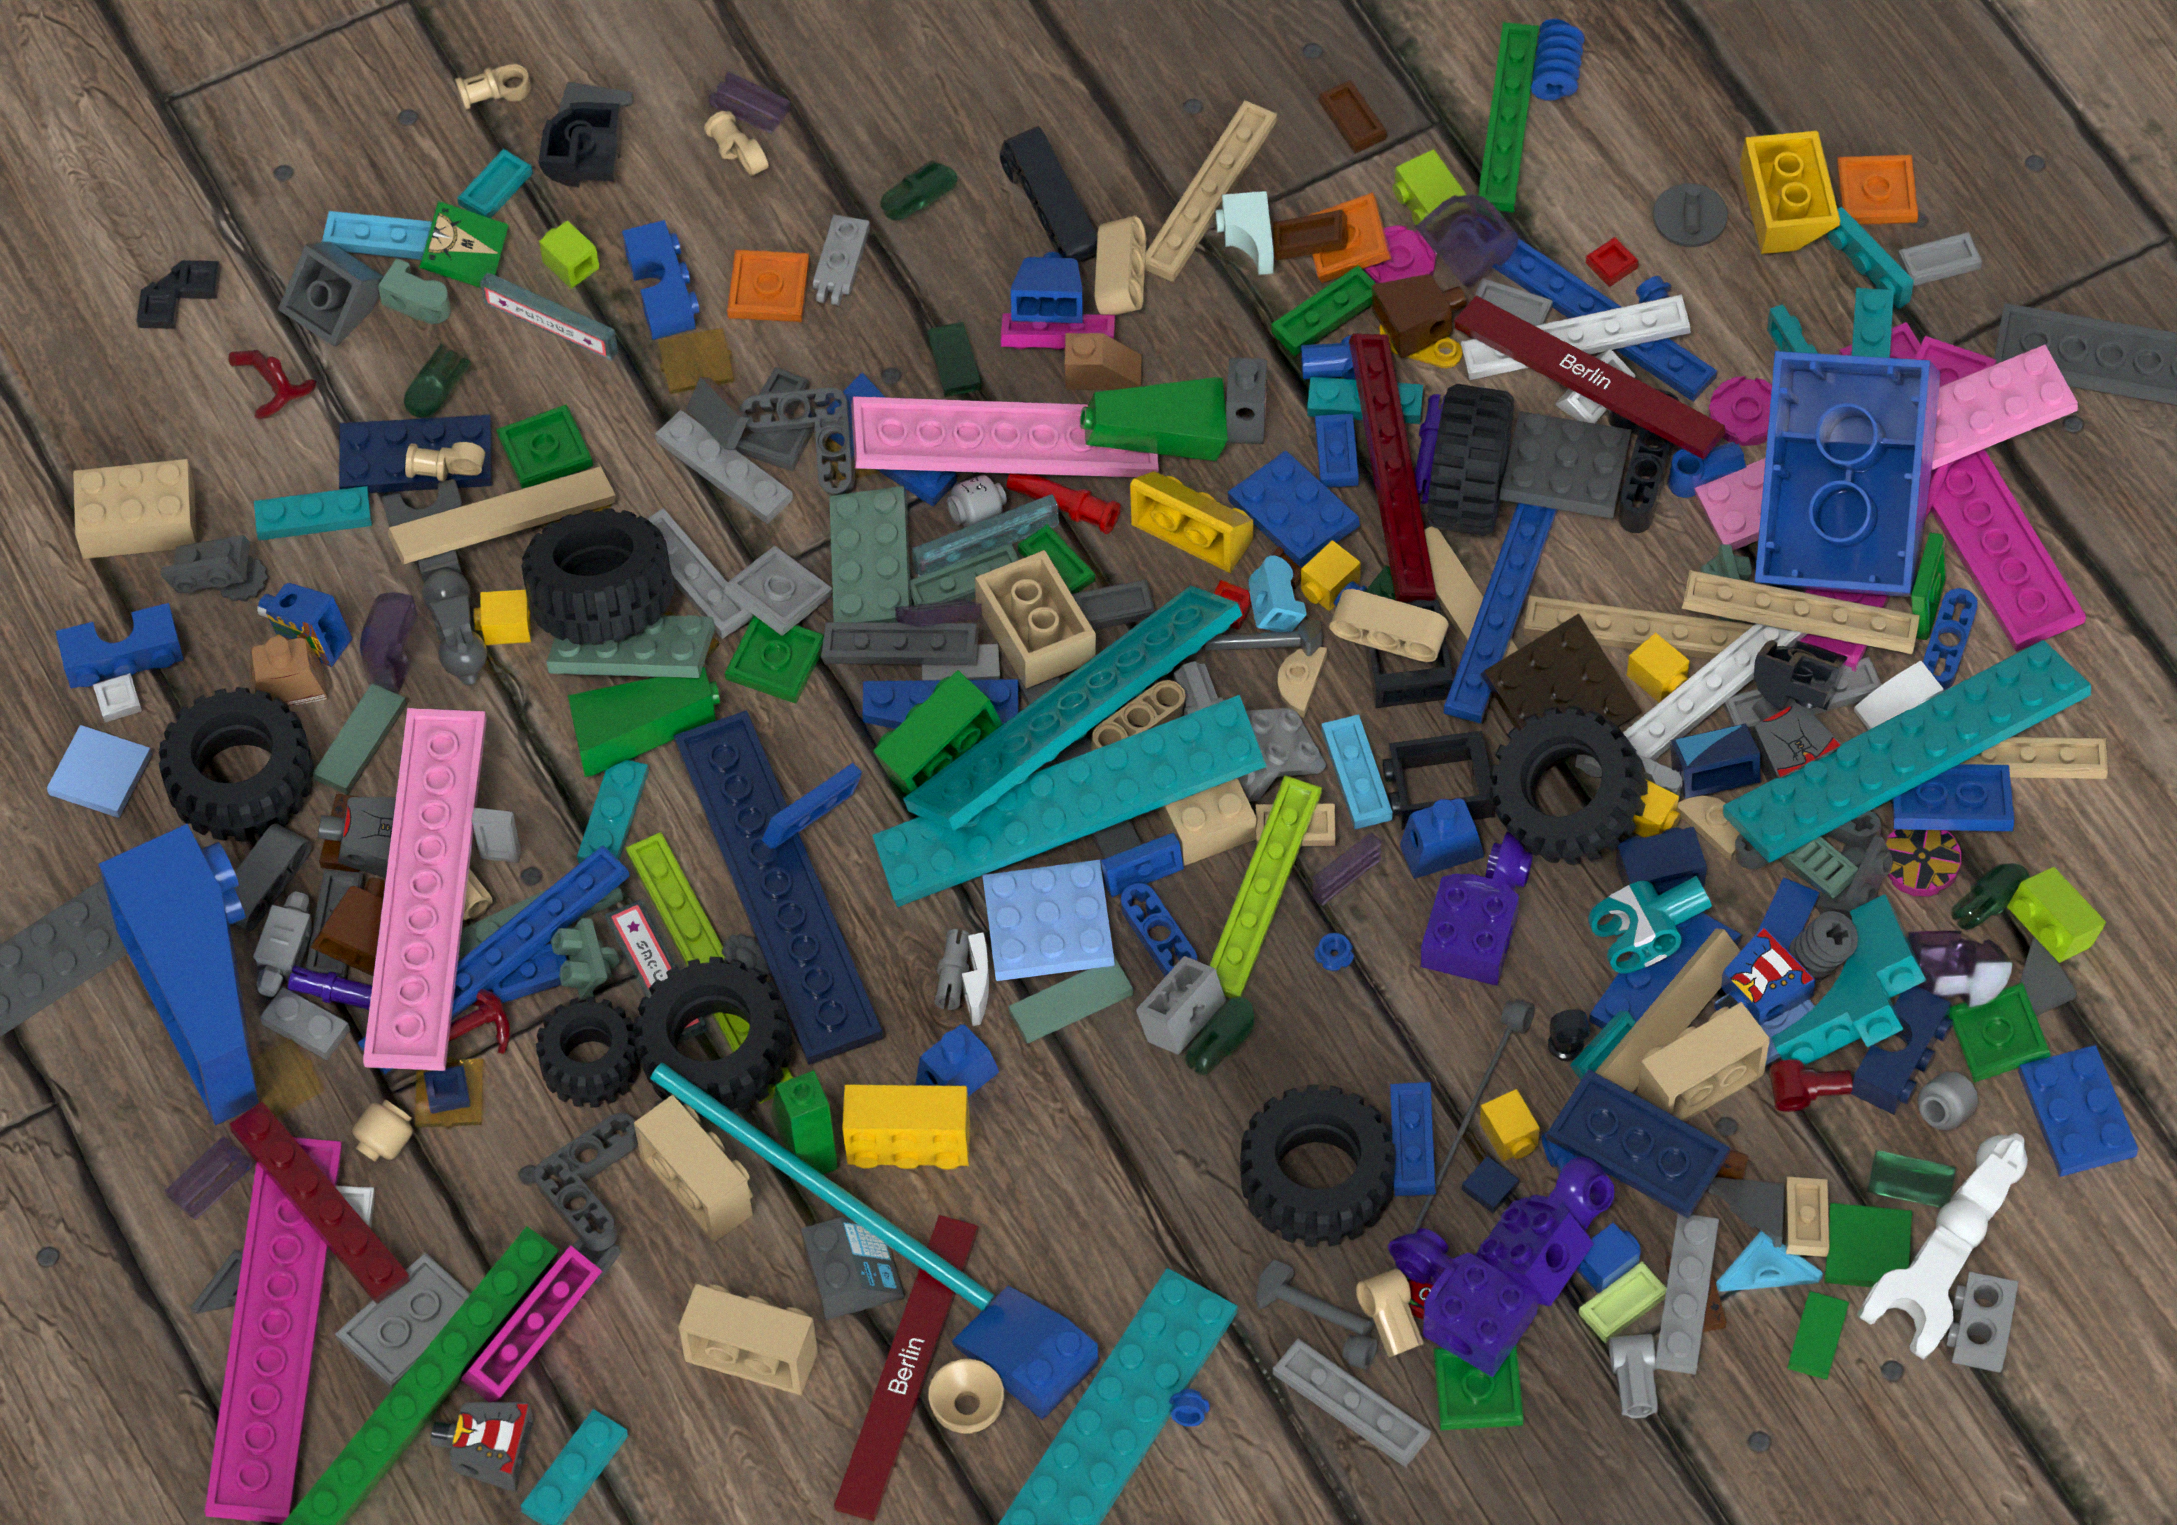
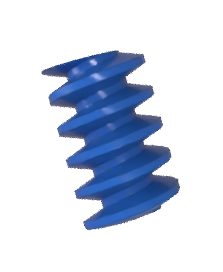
(1557, 60)

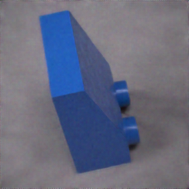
(1847, 473)
(174, 921)

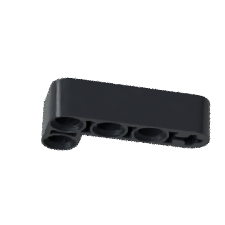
(1034, 164)
(1644, 462)

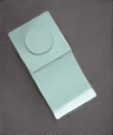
(1248, 227)

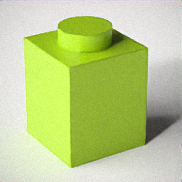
(568, 254)

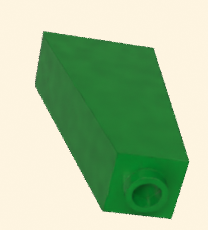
(1160, 419)
(638, 716)
(805, 1122)

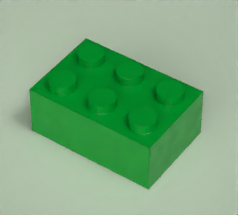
(937, 732)

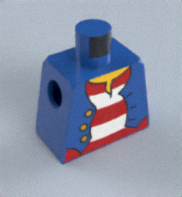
(1765, 979)

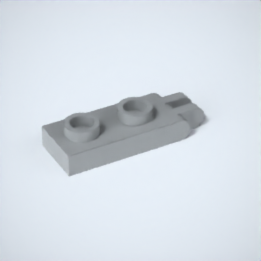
(840, 258)

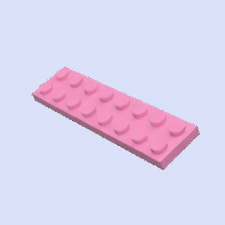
(983, 438)

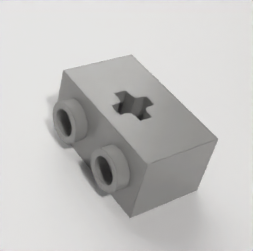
(1181, 1005)

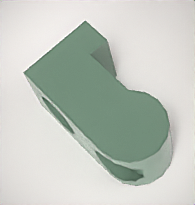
(413, 295)

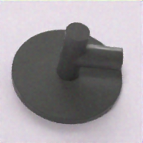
(1690, 215)

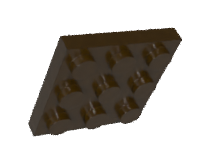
(1560, 672)

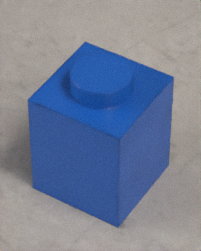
(1609, 1257)

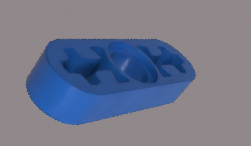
(1961, 629)
(1157, 916)

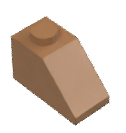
(1100, 363)

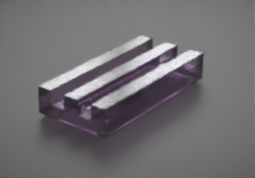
(752, 97)
(938, 612)
(1346, 869)
(199, 1169)

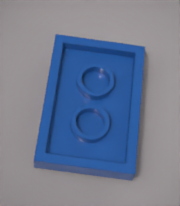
(1293, 508)
(1958, 799)
(2077, 1110)

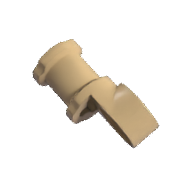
(492, 85)
(735, 144)
(461, 459)

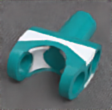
(1647, 921)

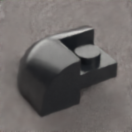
(582, 143)
(1798, 673)

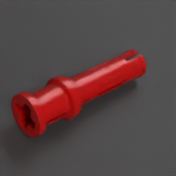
(1078, 504)

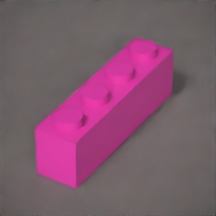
(531, 1325)

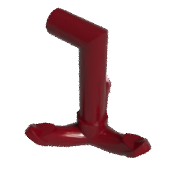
(274, 375)
(489, 1010)

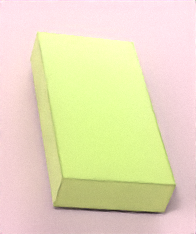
(1623, 1302)

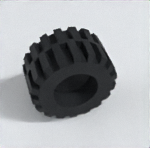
(583, 1024)

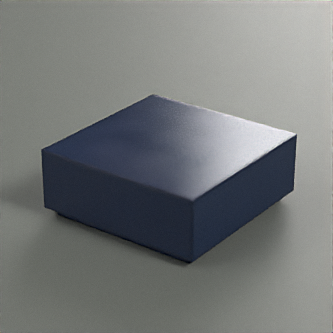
(447, 1089)
(1490, 1184)

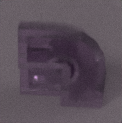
(1469, 236)
(385, 640)
(1960, 966)

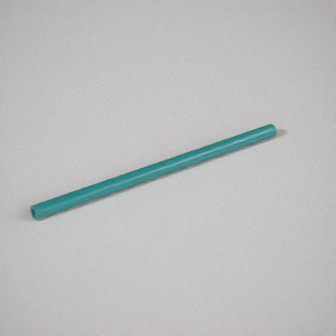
(822, 1187)

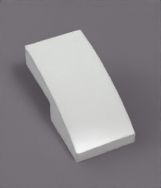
(1897, 695)
(977, 981)

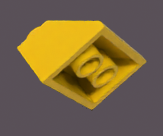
(1788, 190)
(1190, 520)

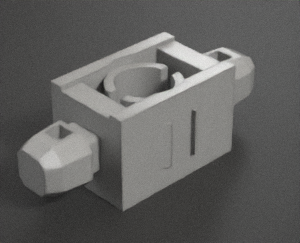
(283, 943)

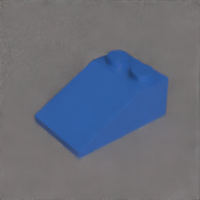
(1031, 1350)

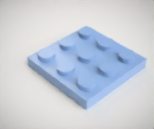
(1048, 920)

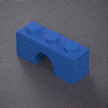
(653, 255)
(149, 646)

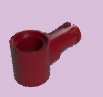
(1796, 1086)

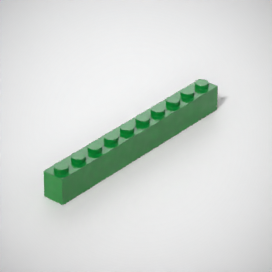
(426, 1384)

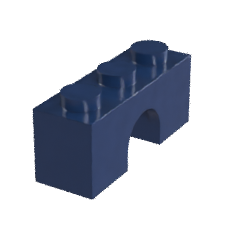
(1889, 1076)

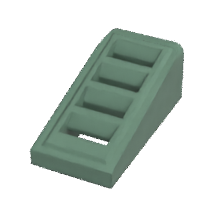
(1808, 871)

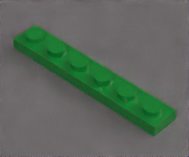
(1508, 115)

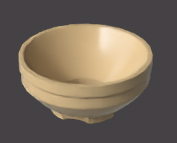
(962, 1379)

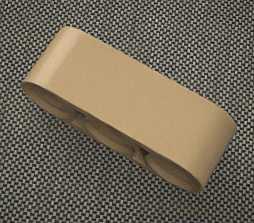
(1120, 266)
(1389, 625)
(1143, 711)

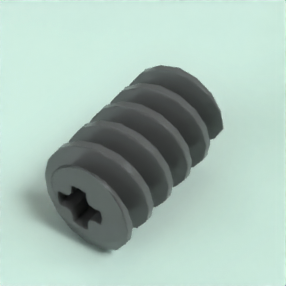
(1825, 944)

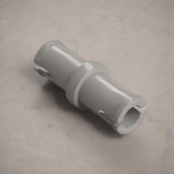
(951, 969)

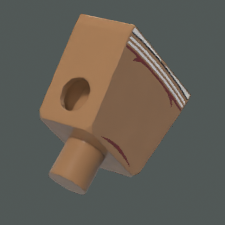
(287, 671)

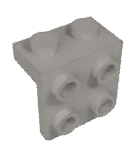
(1284, 747)

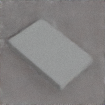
(401, 1326)

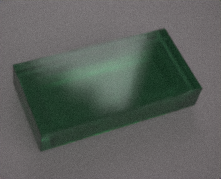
(953, 359)
(1911, 1179)

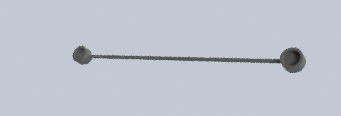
(1518, 1017)

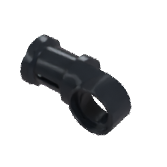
(1568, 1029)

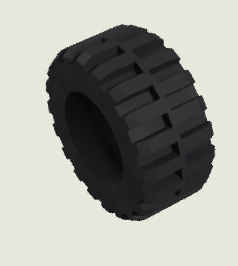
(1470, 459)
(597, 576)
(227, 722)
(1538, 747)
(709, 990)
(1318, 1118)

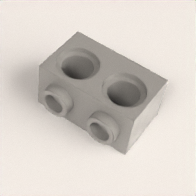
(1988, 1322)

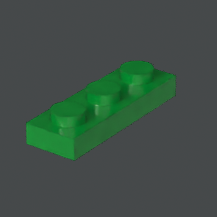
(1324, 311)

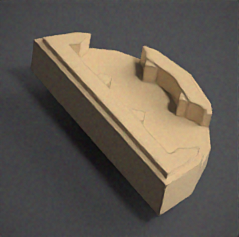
(1299, 678)
(1707, 818)

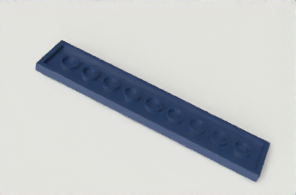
(778, 889)

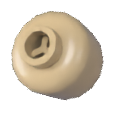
(382, 1131)

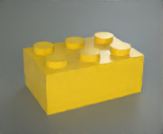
(906, 1126)

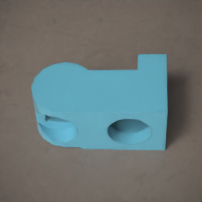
(1273, 596)

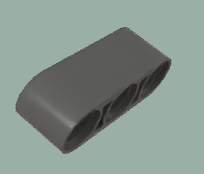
(269, 871)

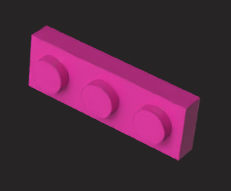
(1051, 334)

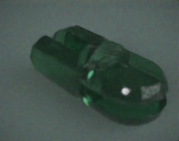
(918, 190)
(434, 382)
(1989, 895)
(1221, 1035)

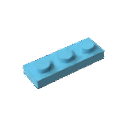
(377, 234)
(1356, 771)

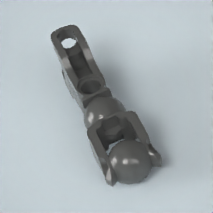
(445, 590)

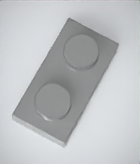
(305, 1023)

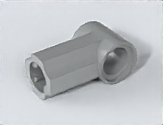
(1197, 686)
(1633, 1363)

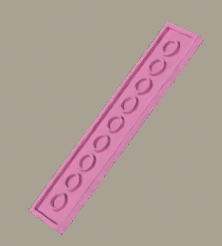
(1969, 418)
(425, 890)

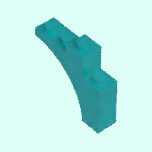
(1861, 995)

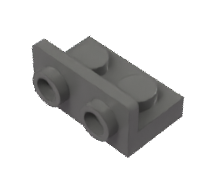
(208, 564)
(1873, 867)

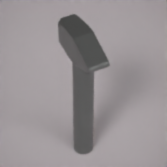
(1308, 637)
(1275, 1284)

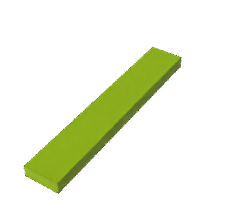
(1264, 884)

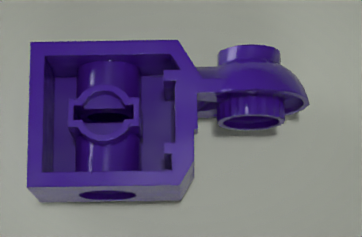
(1477, 916)
(1545, 1237)
(1471, 1305)

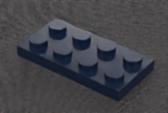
(377, 450)
(1638, 1143)

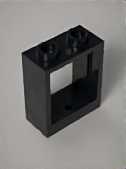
(1414, 685)
(1436, 751)

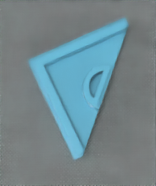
(1767, 1267)

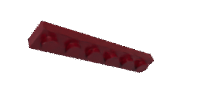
(319, 1202)

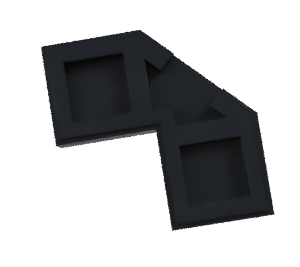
(187, 279)

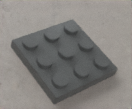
(1565, 464)

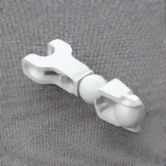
(1959, 1228)

